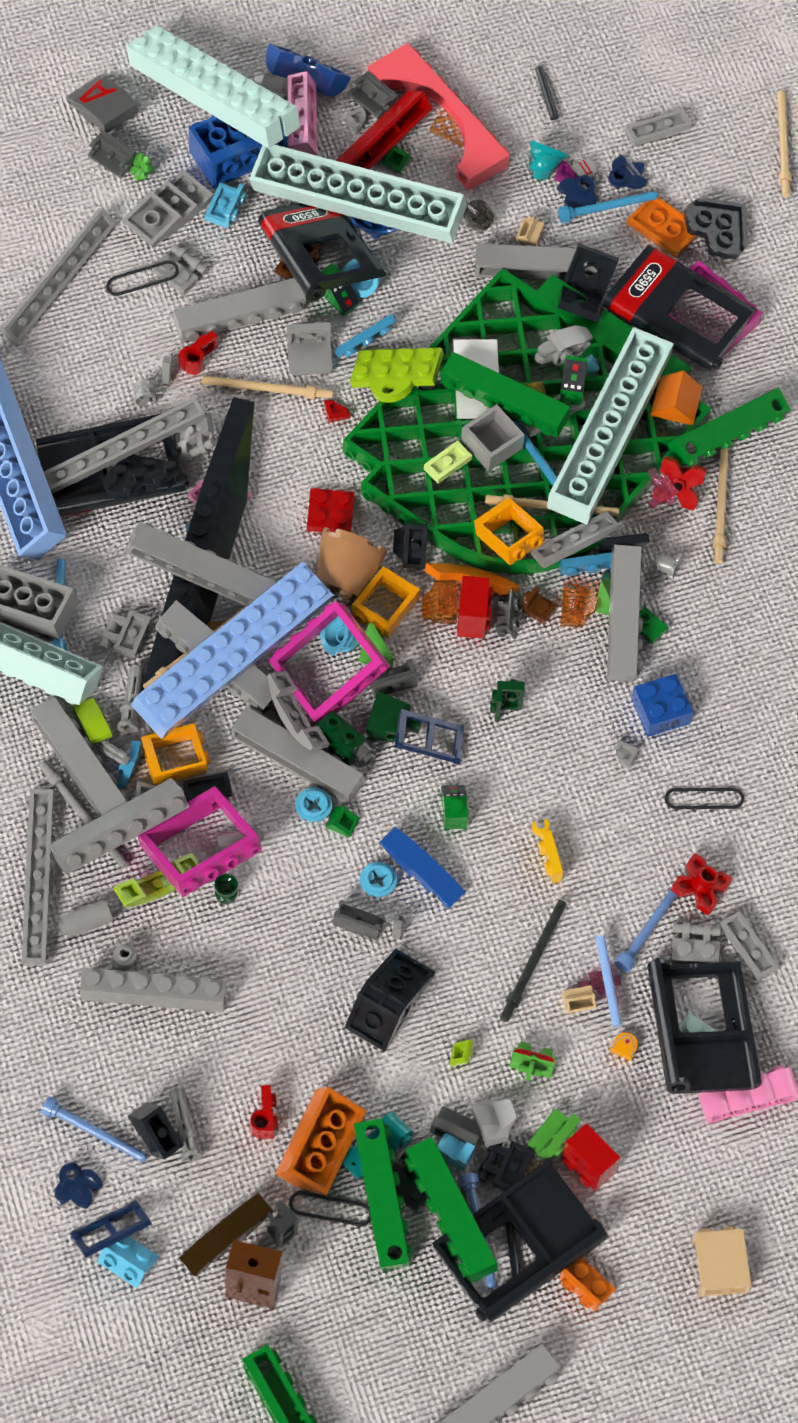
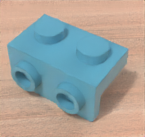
(225, 204)
(128, 1260)

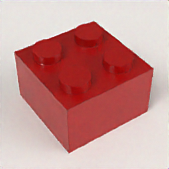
(474, 607)
(590, 1157)

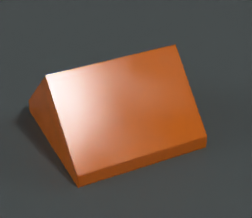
(677, 398)

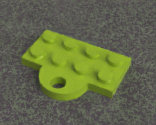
(396, 371)

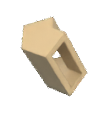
(530, 231)
(578, 999)

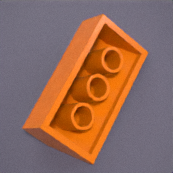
(320, 1141)

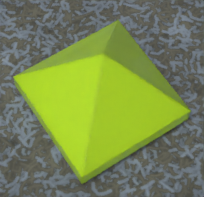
(462, 1052)

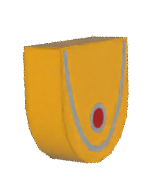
(625, 1046)

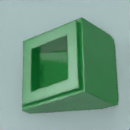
(397, 159)
(342, 821)

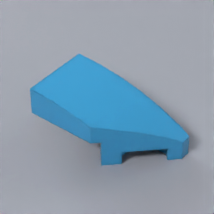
(127, 771)

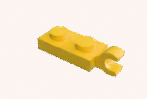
(548, 849)

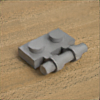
(186, 276)
(194, 434)
(131, 634)
(695, 951)

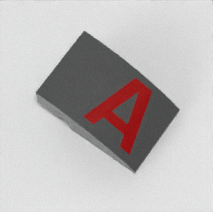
(103, 103)

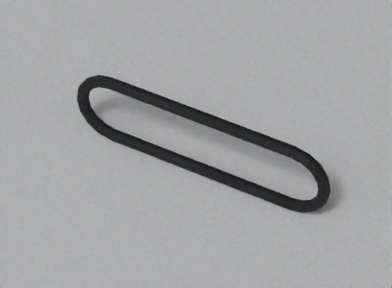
(140, 270)
(704, 789)
(325, 1217)

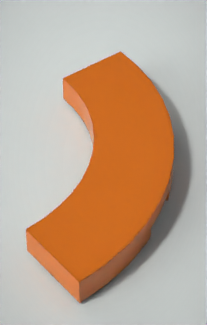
(448, 571)

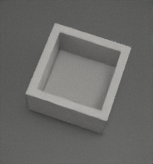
(492, 437)

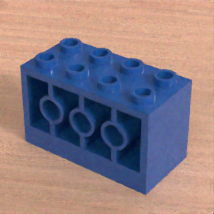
(223, 150)

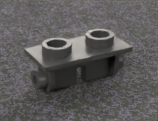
(509, 623)

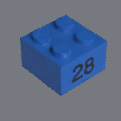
(662, 705)

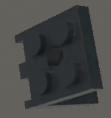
(589, 285)

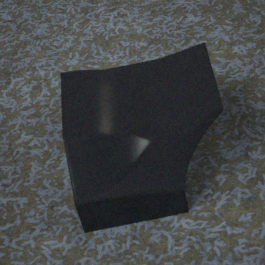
(411, 544)

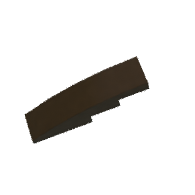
(219, 1239)

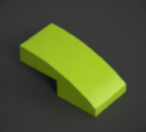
(92, 721)

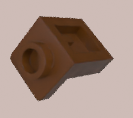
(538, 606)

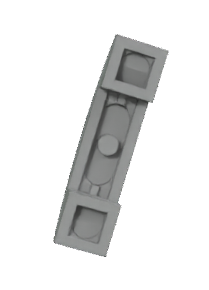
(291, 714)

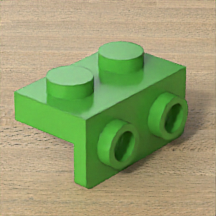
(552, 1134)

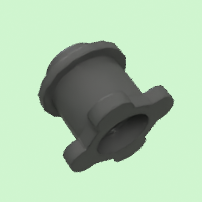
(365, 752)

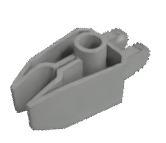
(563, 342)

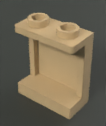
(722, 1261)

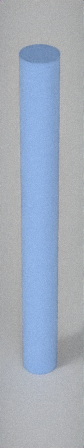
(608, 981)

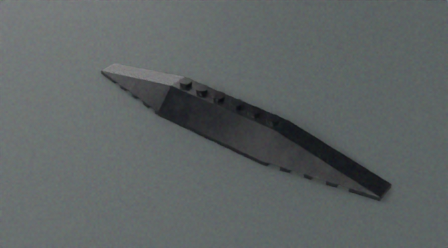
(213, 521)

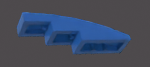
(422, 867)

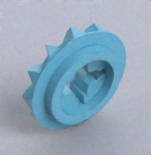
(313, 795)
(380, 870)

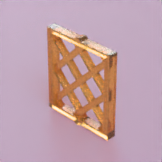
(446, 136)

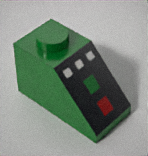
(342, 297)
(573, 380)
(454, 807)

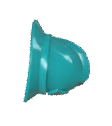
(544, 160)

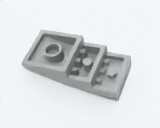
(168, 208)

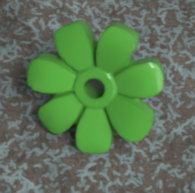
(141, 167)

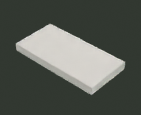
(484, 353)

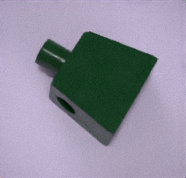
(384, 718)

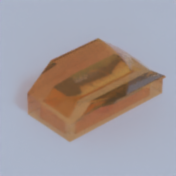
(441, 602)
(576, 604)

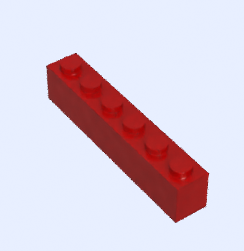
(387, 130)

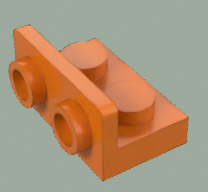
(587, 1284)

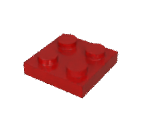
(330, 510)

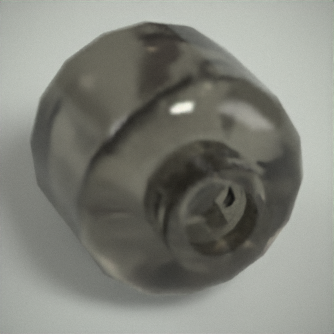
(479, 215)

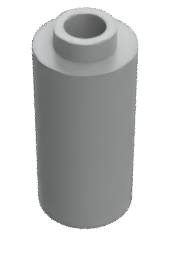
(85, 919)

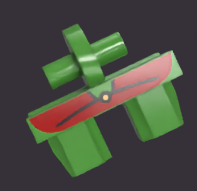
(531, 1062)

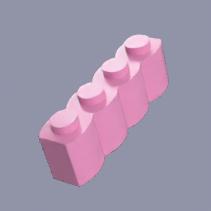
(776, 1089)

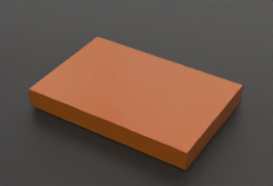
(662, 226)

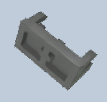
(373, 94)
(112, 154)
(395, 679)
(358, 921)
(285, 1224)

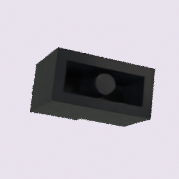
(155, 1130)

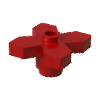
(684, 481)
(702, 883)

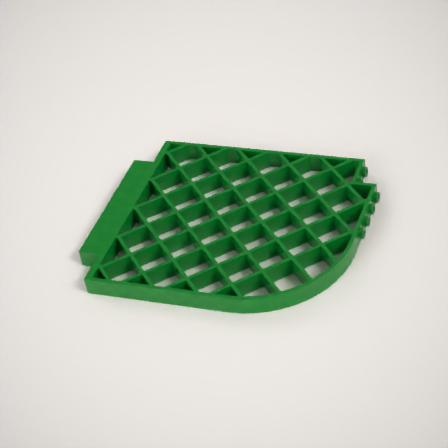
(607, 342)

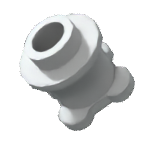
(666, 564)
(124, 963)

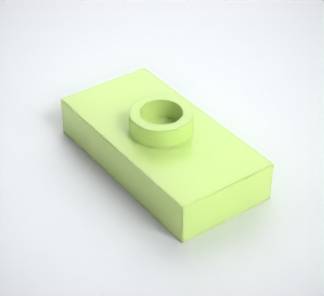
(447, 462)

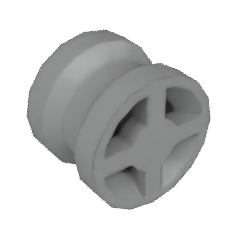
(144, 393)

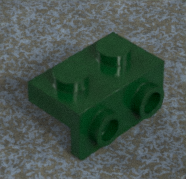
(507, 696)
(341, 737)

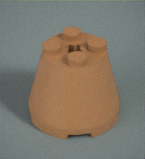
(347, 562)

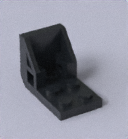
(388, 998)

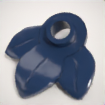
(628, 173)
(575, 194)
(78, 1189)

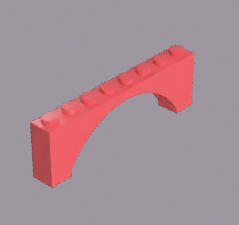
(407, 72)

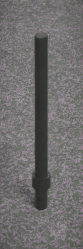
(514, 998)

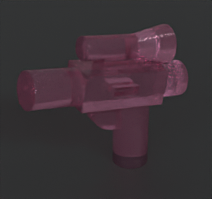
(663, 489)
(597, 982)

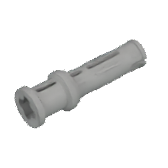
(126, 709)
(188, 1136)

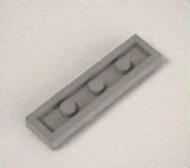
(575, 539)

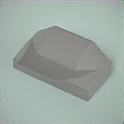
(273, 83)
(494, 1120)

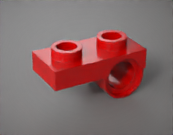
(197, 351)
(268, 1101)

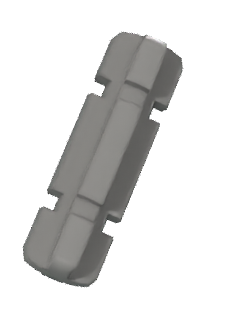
(114, 752)

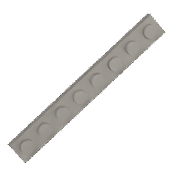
(57, 276)
(124, 445)
(37, 877)

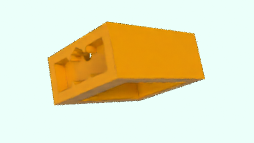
(499, 516)
(396, 585)
(178, 735)

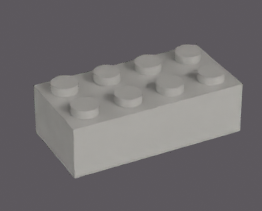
(35, 602)

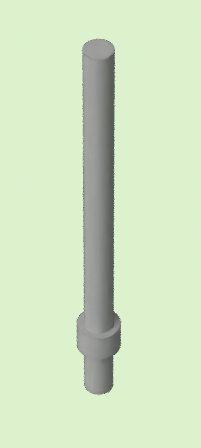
(57, 781)

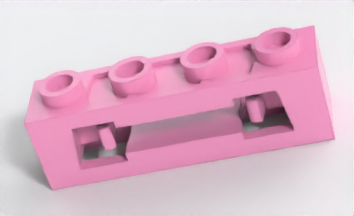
(306, 101)

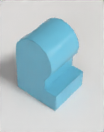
(455, 1151)

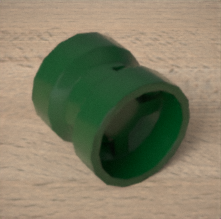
(226, 883)

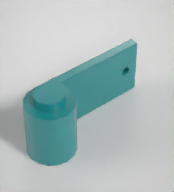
(400, 1138)

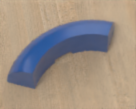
(284, 62)

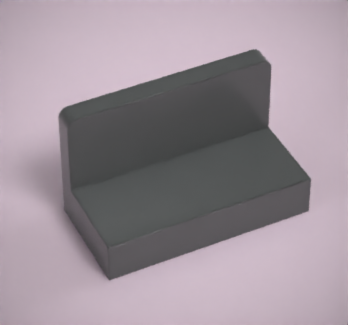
(456, 1125)

